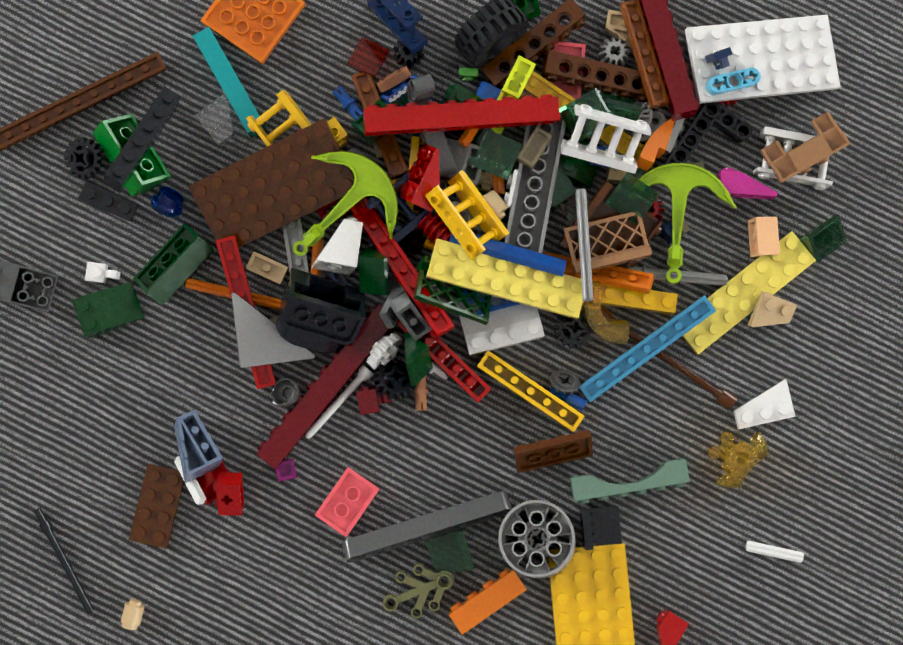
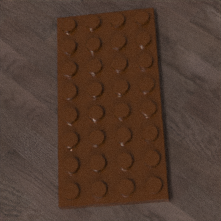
(273, 186)

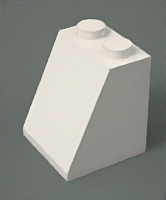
(342, 249)

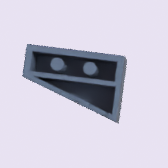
(195, 447)

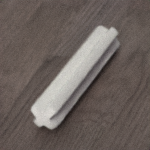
(193, 485)
(774, 551)

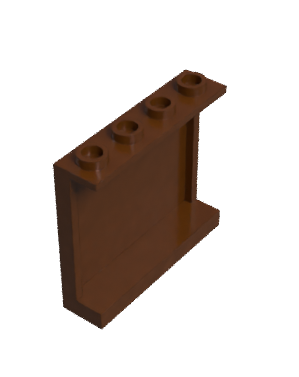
(600, 210)

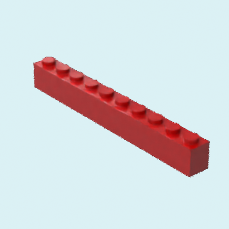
(461, 116)

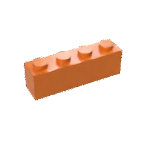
(486, 601)

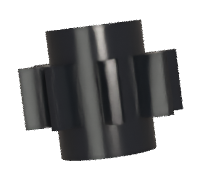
(413, 242)

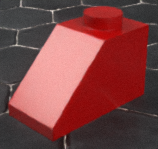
(670, 627)

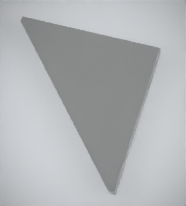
(259, 339)

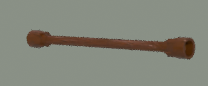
(723, 397)

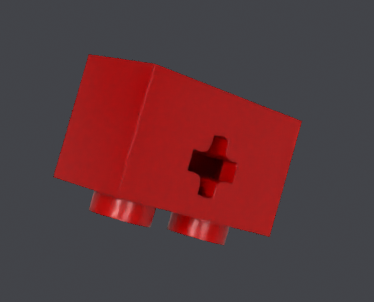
(229, 493)

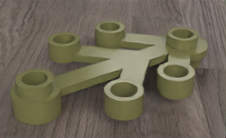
(421, 589)

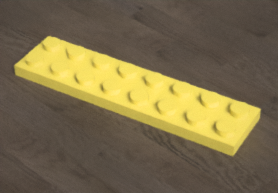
(506, 280)
(742, 292)

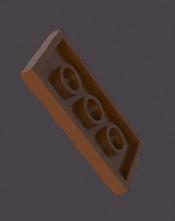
(553, 451)
(157, 506)

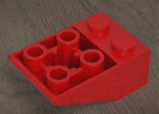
(422, 177)

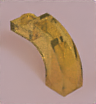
(608, 329)

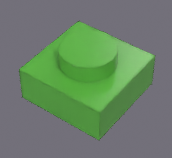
(468, 74)

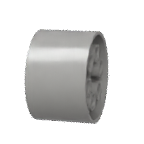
(566, 549)

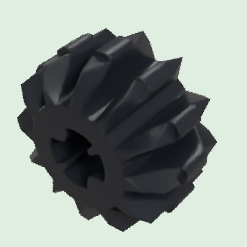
(410, 59)

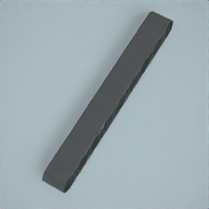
(426, 526)

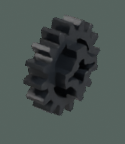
(84, 158)
(573, 336)
(393, 380)

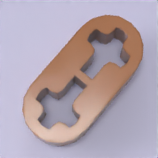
(393, 79)

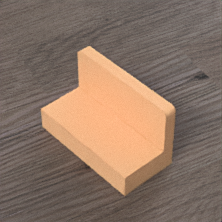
(763, 236)

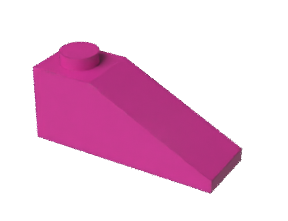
(743, 186)

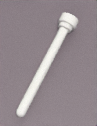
(363, 374)

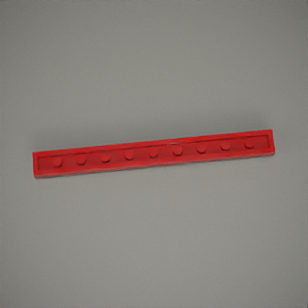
(400, 266)

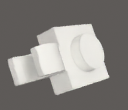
(99, 272)

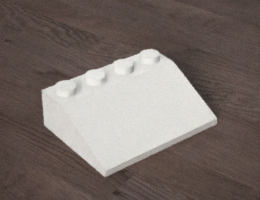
(504, 328)

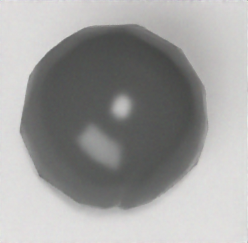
(285, 393)

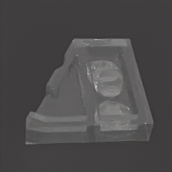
(217, 120)

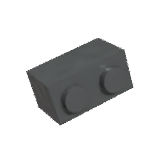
(410, 316)

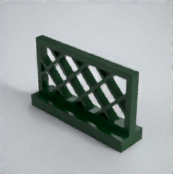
(452, 305)

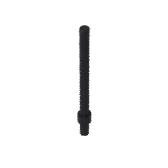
(46, 526)

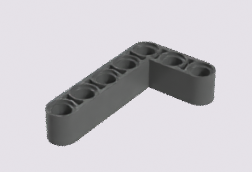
(420, 91)

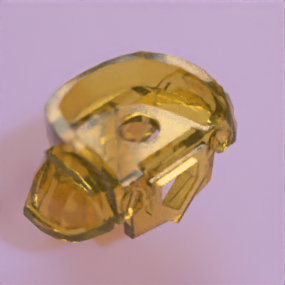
(738, 458)

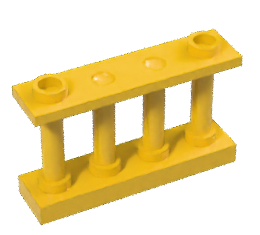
(285, 102)
(478, 208)

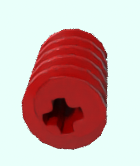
(434, 228)

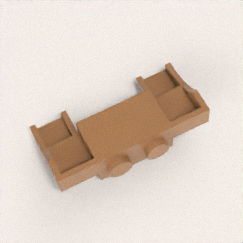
(815, 150)

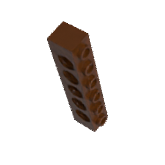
(568, 11)
(590, 67)

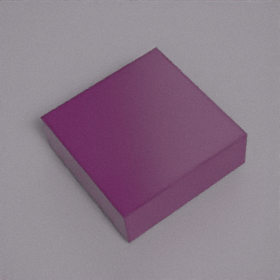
(286, 470)

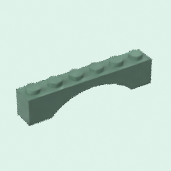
(668, 473)

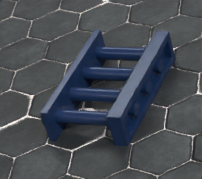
(400, 20)
(412, 217)

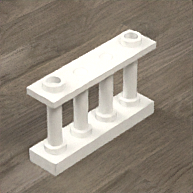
(790, 139)
(607, 157)

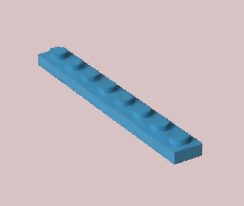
(647, 348)

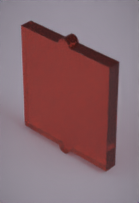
(368, 57)

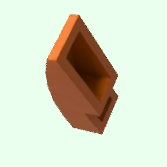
(655, 146)

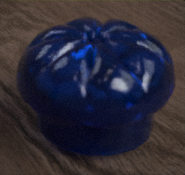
(167, 202)

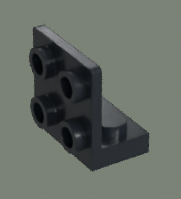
(600, 526)

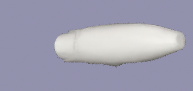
(436, 369)

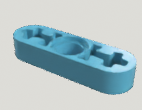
(727, 87)

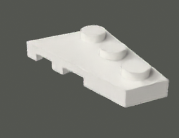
(767, 407)

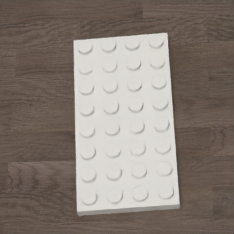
(788, 53)

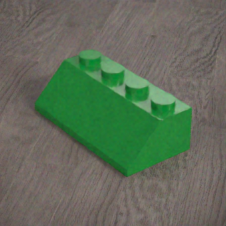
(113, 135)

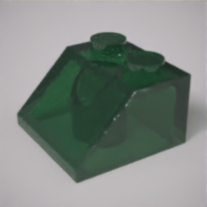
(592, 99)

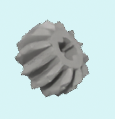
(614, 46)

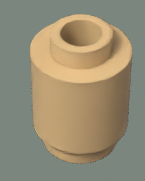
(132, 614)

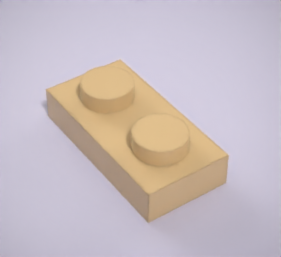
(267, 268)

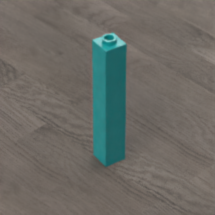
(227, 78)

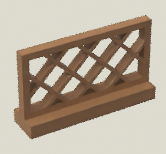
(617, 257)

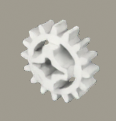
(384, 350)

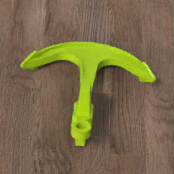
(680, 180)
(368, 181)

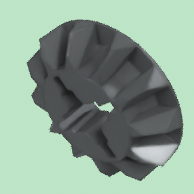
(561, 376)

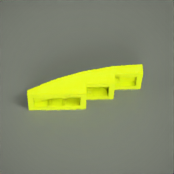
(516, 82)

